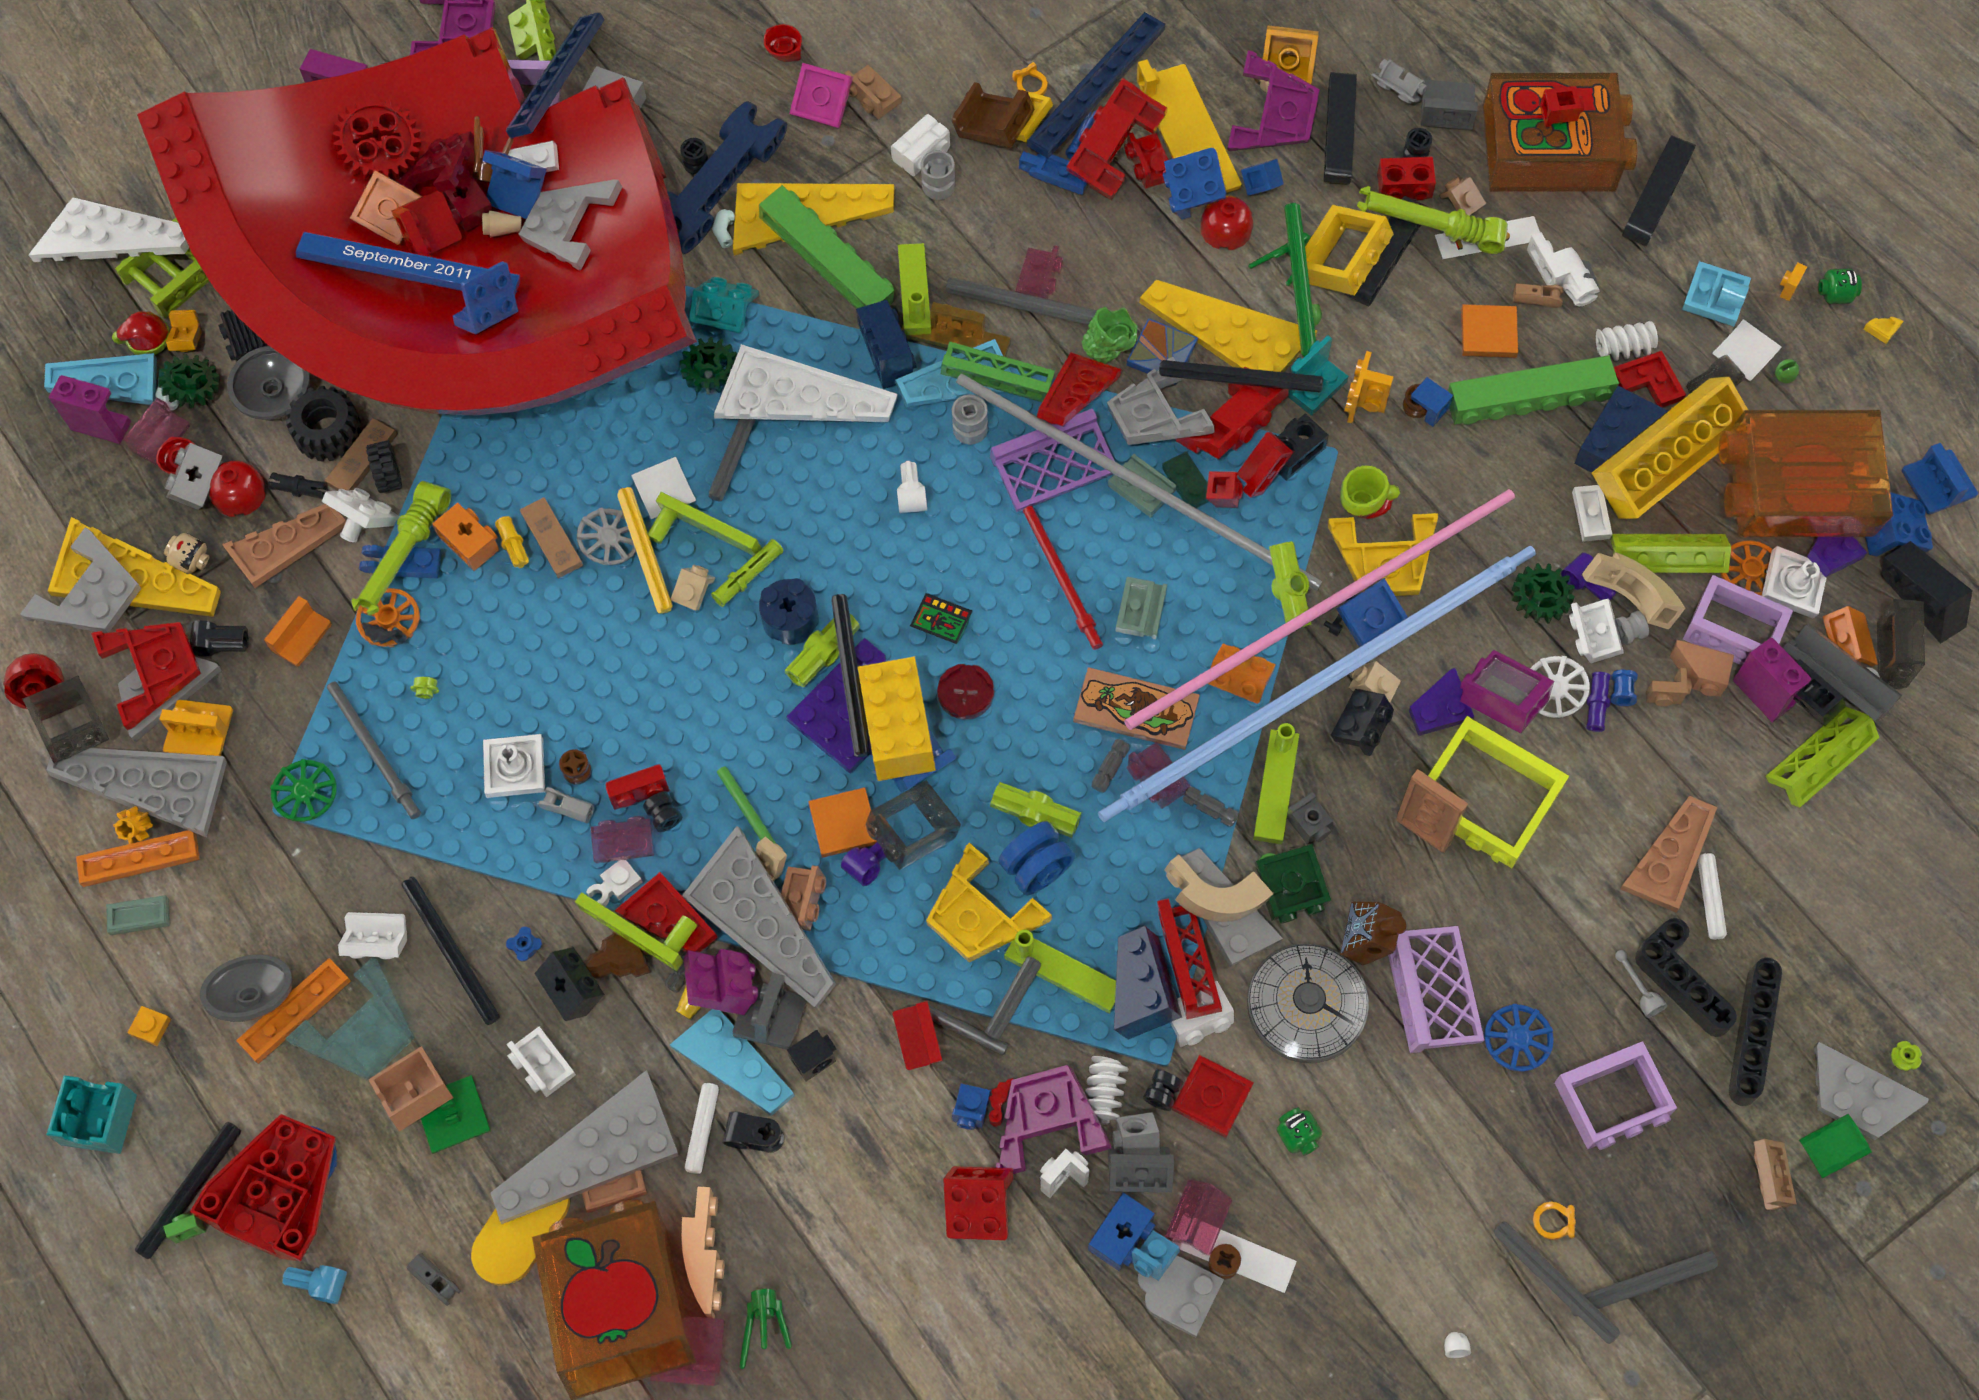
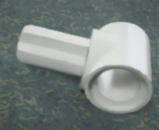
(911, 492)

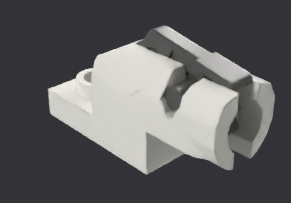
(1564, 269)

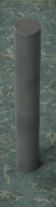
(968, 1031)

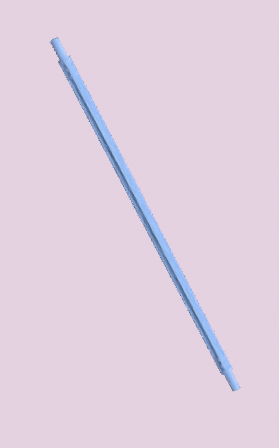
(1315, 684)

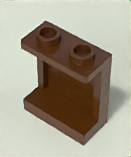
(992, 117)

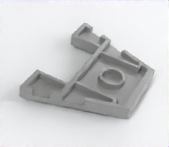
(558, 215)
(1147, 417)
(96, 598)

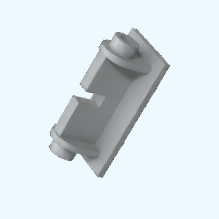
(1391, 78)

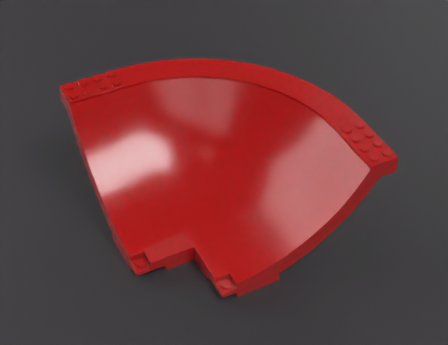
(263, 170)

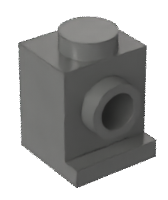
(1308, 829)

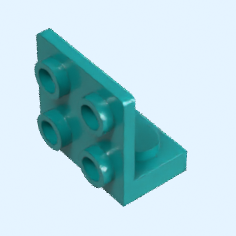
(721, 304)
(1317, 364)

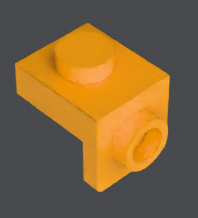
(184, 331)

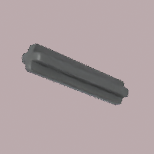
(1013, 998)

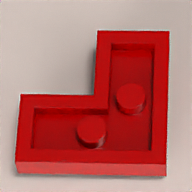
(1655, 374)

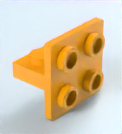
(1368, 389)
(196, 727)

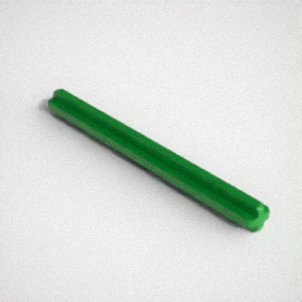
(1300, 277)

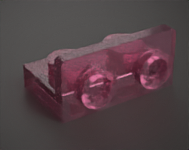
(1039, 272)
(1150, 762)
(622, 840)

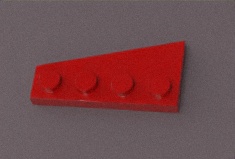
(1076, 387)

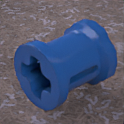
(1624, 687)

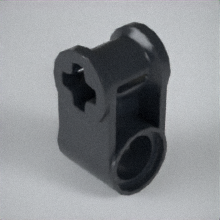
(747, 1132)

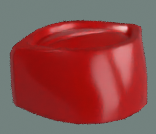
(783, 42)
(167, 454)

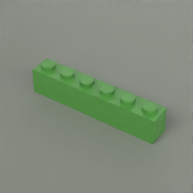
(824, 250)
(1532, 390)

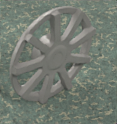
(607, 536)

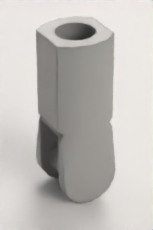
(569, 806)

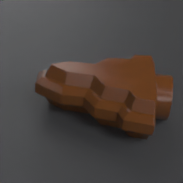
(618, 958)

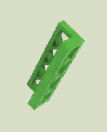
(996, 377)

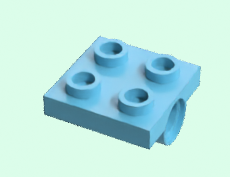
(1716, 293)

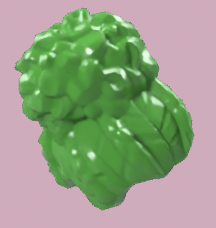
(1109, 334)

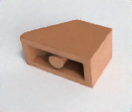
(1705, 666)

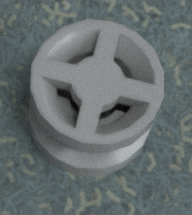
(1632, 627)

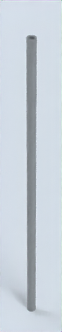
(1123, 473)

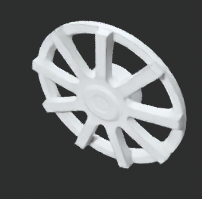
(1562, 686)

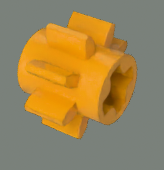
(132, 825)

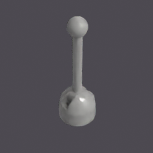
(1651, 1002)

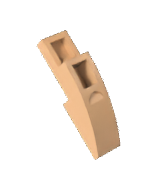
(701, 1264)

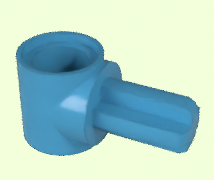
(322, 1283)

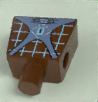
(1371, 932)

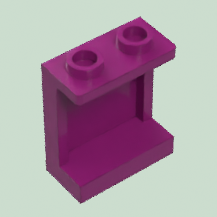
(85, 410)
(1771, 679)

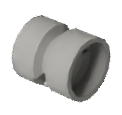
(938, 175)
(970, 419)

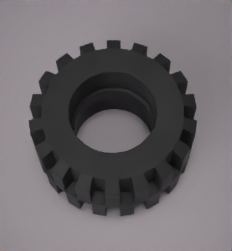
(317, 406)

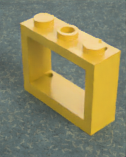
(1364, 259)

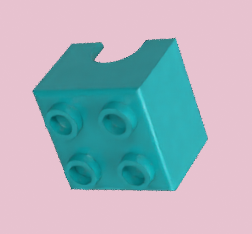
(91, 1115)

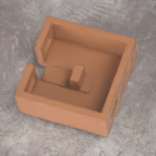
(410, 1088)

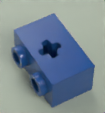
(1125, 1214)

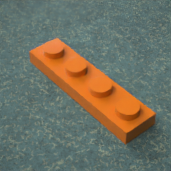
(137, 858)
(298, 1006)

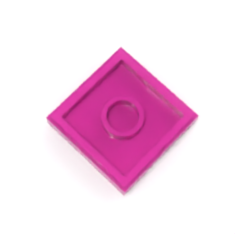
(821, 95)

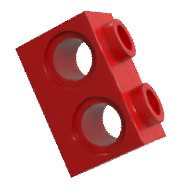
(1407, 175)

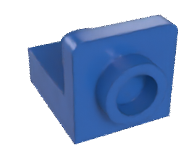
(971, 1107)

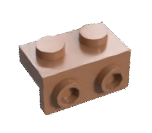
(802, 892)

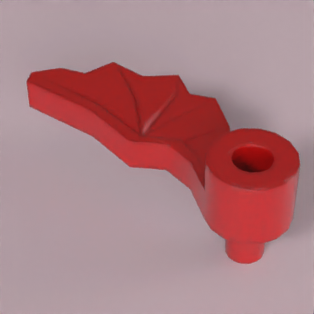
(998, 1098)

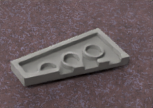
(1234, 938)

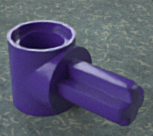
(1575, 572)
(864, 863)

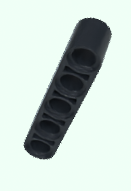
(1340, 128)
(1658, 190)
(1403, 234)
(1747, 1042)

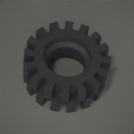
(384, 466)

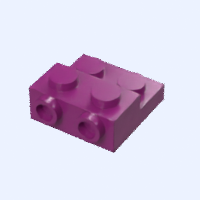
(720, 981)

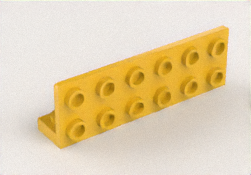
(1187, 122)

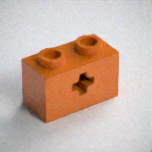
(453, 531)

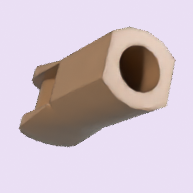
(1534, 295)

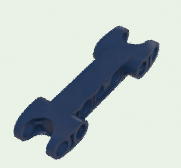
(741, 145)

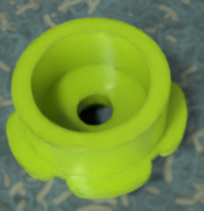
(424, 687)
(1901, 1061)

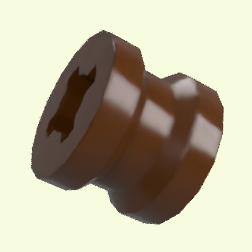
(1409, 407)
(572, 760)
(1222, 1268)

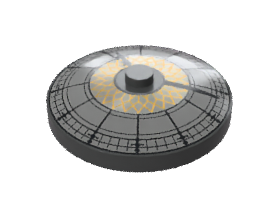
(1307, 1003)

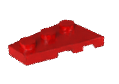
(659, 908)

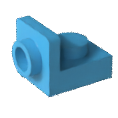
(1154, 1256)

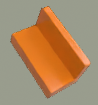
(297, 632)
(1851, 633)

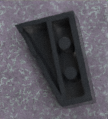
(1923, 579)

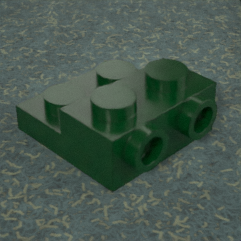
(1295, 883)

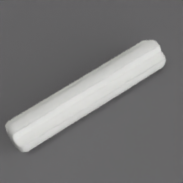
(1712, 896)
(701, 1128)

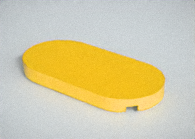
(506, 1250)

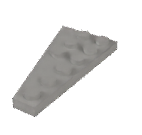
(165, 785)
(750, 909)
(605, 1146)

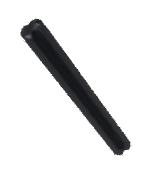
(188, 1189)

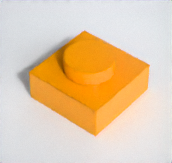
(1791, 280)
(149, 1026)

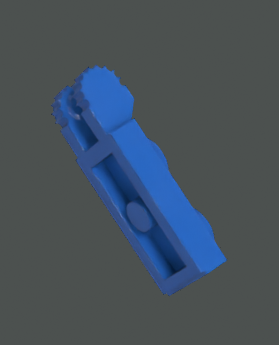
(419, 562)

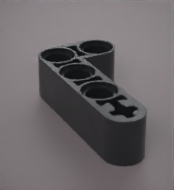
(1689, 981)

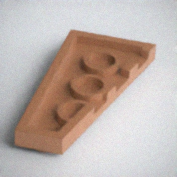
(274, 549)
(1669, 863)

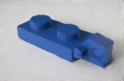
(1052, 171)

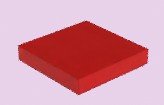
(1212, 1096)

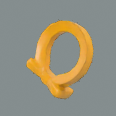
(1031, 69)
(1567, 1230)

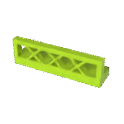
(1676, 552)
(1830, 756)

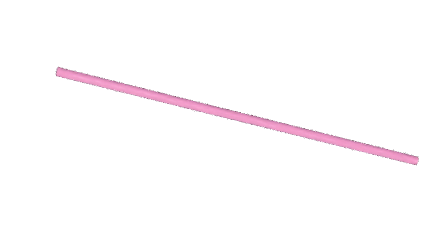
(1316, 611)

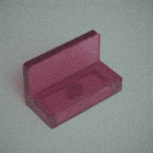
(154, 429)
(1199, 1216)

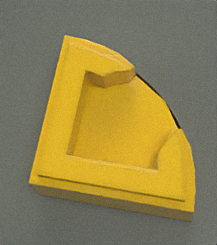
(1883, 328)

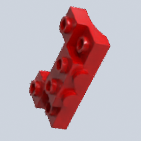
(1105, 137)
(1237, 419)

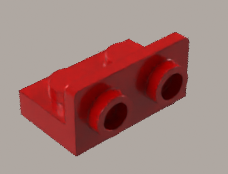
(1147, 157)

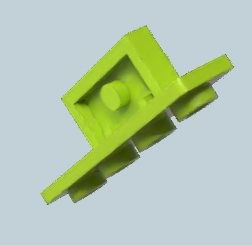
(532, 31)

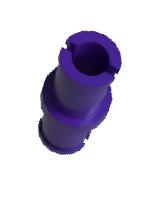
(1598, 701)

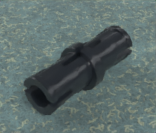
(297, 485)

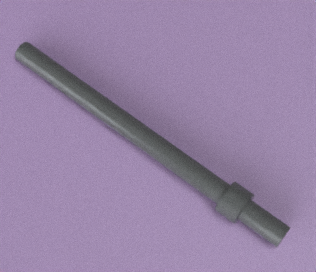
(400, 791)

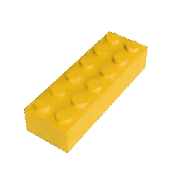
(1670, 449)

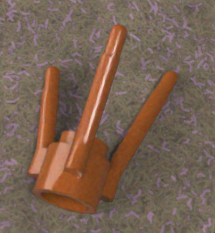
(482, 170)

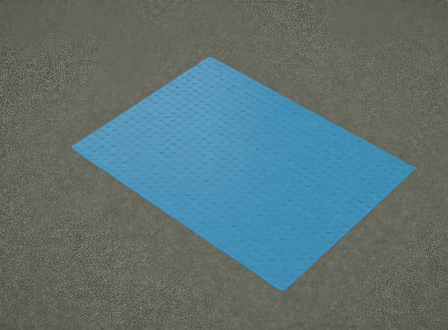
(710, 688)

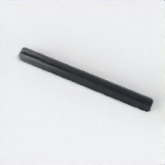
(1241, 376)
(850, 675)
(450, 951)

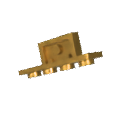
(959, 327)

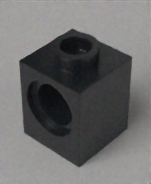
(812, 1054)

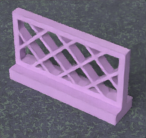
(1411, 999)

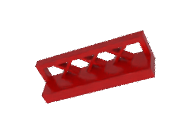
(1179, 958)

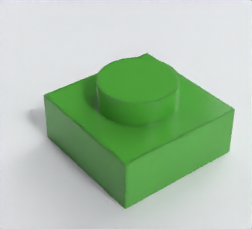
(184, 1227)

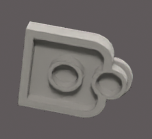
(1181, 1295)

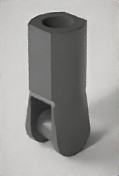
(431, 1276)

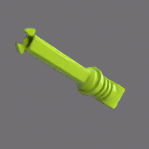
(1457, 225)
(412, 527)

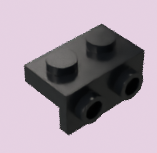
(1363, 720)

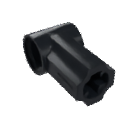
(209, 638)

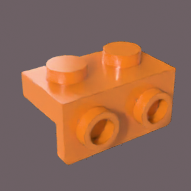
(1246, 679)

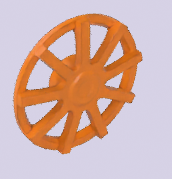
(1751, 567)
(389, 617)

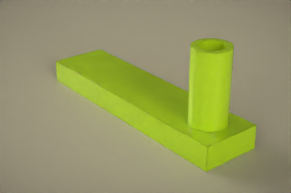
(914, 289)
(673, 508)
(1276, 785)
(665, 952)
(1064, 971)

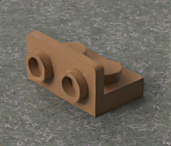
(873, 92)
(1774, 1174)

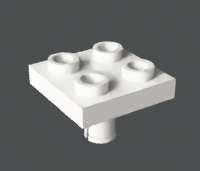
(360, 511)
(1794, 582)
(513, 766)

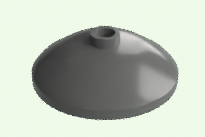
(260, 374)
(246, 988)

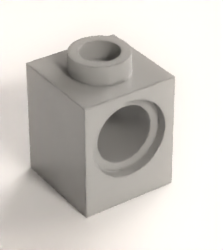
(1137, 1135)

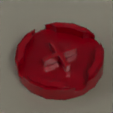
(965, 691)

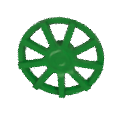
(303, 790)

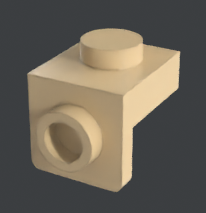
(691, 586)
(1376, 679)
(772, 857)

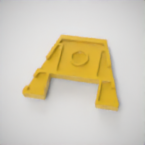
(1366, 557)
(972, 921)

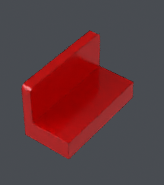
(1264, 464)
(917, 1036)

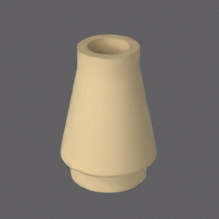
(500, 224)

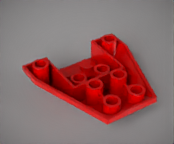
(272, 1189)

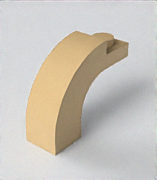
(1639, 585)
(1215, 902)

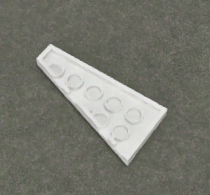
(105, 231)

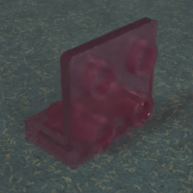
(707, 1344)

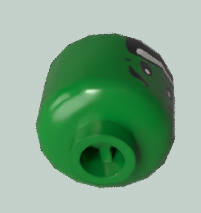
(1840, 286)
(1299, 1131)

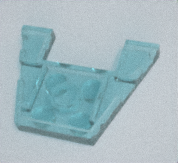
(368, 1037)

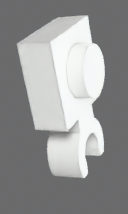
(618, 881)

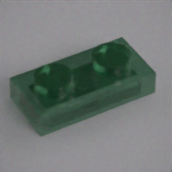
(1187, 477)

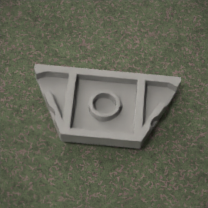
(132, 686)
(1864, 1094)

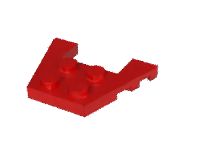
(162, 662)

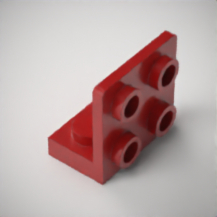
(427, 224)
(977, 1202)

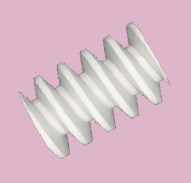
(1626, 340)
(1103, 1087)

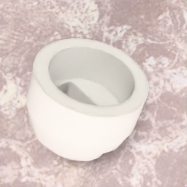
(1457, 1345)

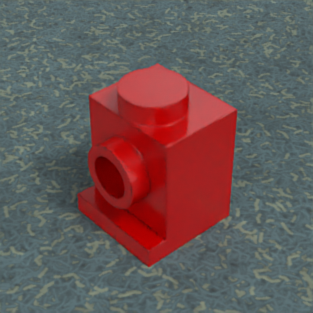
(1561, 105)
(1228, 489)

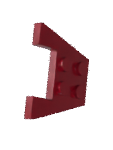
(442, 162)

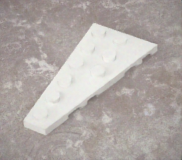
(787, 390)

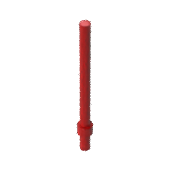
(1084, 621)

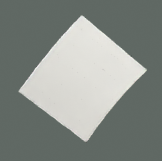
(1748, 349)
(664, 478)

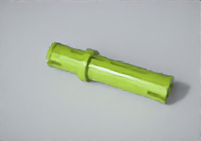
(738, 580)

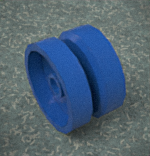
(1036, 858)

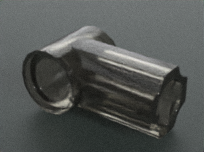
(1720, 368)

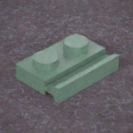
(1136, 496)
(1141, 608)

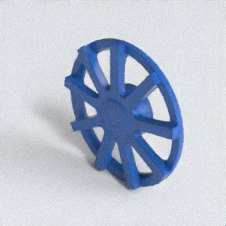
(1519, 1037)

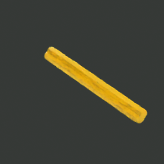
(644, 550)

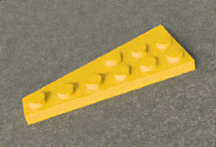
(832, 203)
(1225, 329)
(160, 583)

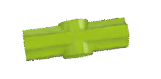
(1290, 582)
(818, 651)
(1035, 808)

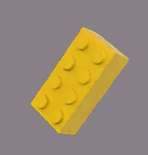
(896, 719)

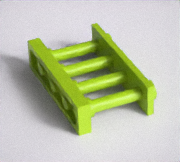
(173, 294)

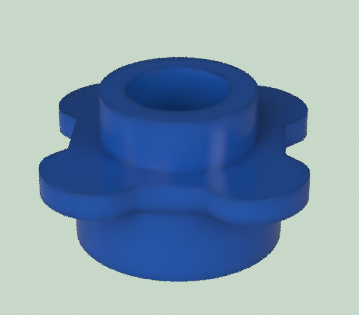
(524, 952)

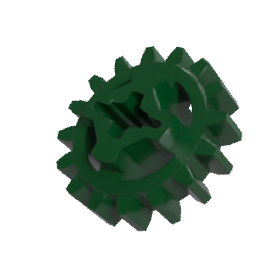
(709, 365)
(188, 380)
(1544, 605)

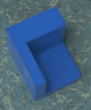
(1262, 177)
(1433, 399)

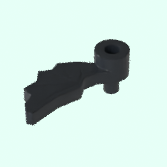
(1335, 627)
(380, 635)

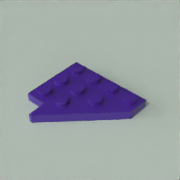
(824, 712)

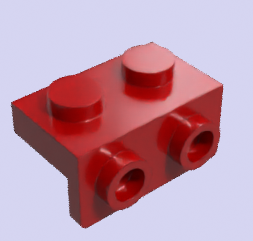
(636, 786)

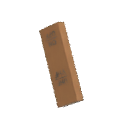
(354, 463)
(551, 537)

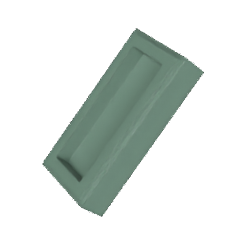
(138, 915)

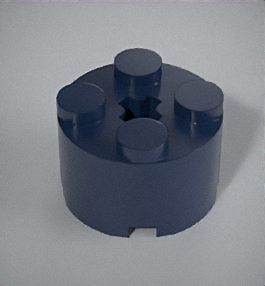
(788, 611)

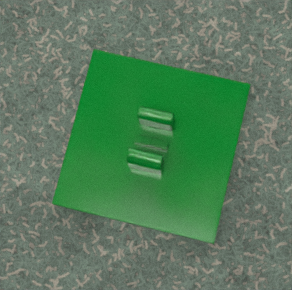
(457, 1118)

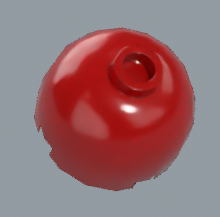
(1227, 223)
(236, 488)
(29, 676)

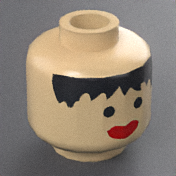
(186, 553)

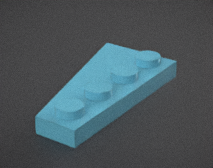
(127, 377)
(931, 386)
(732, 1061)

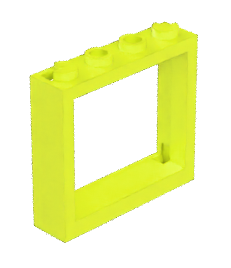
(1517, 759)

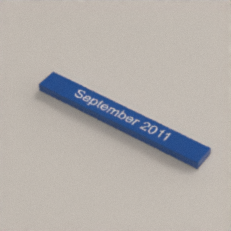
(388, 261)

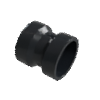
(1417, 143)
(693, 154)
(662, 811)
(1162, 1090)

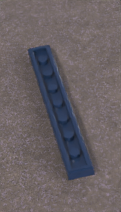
(555, 75)
(1095, 85)

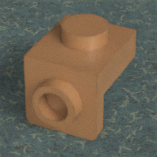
(1463, 195)
(1669, 693)

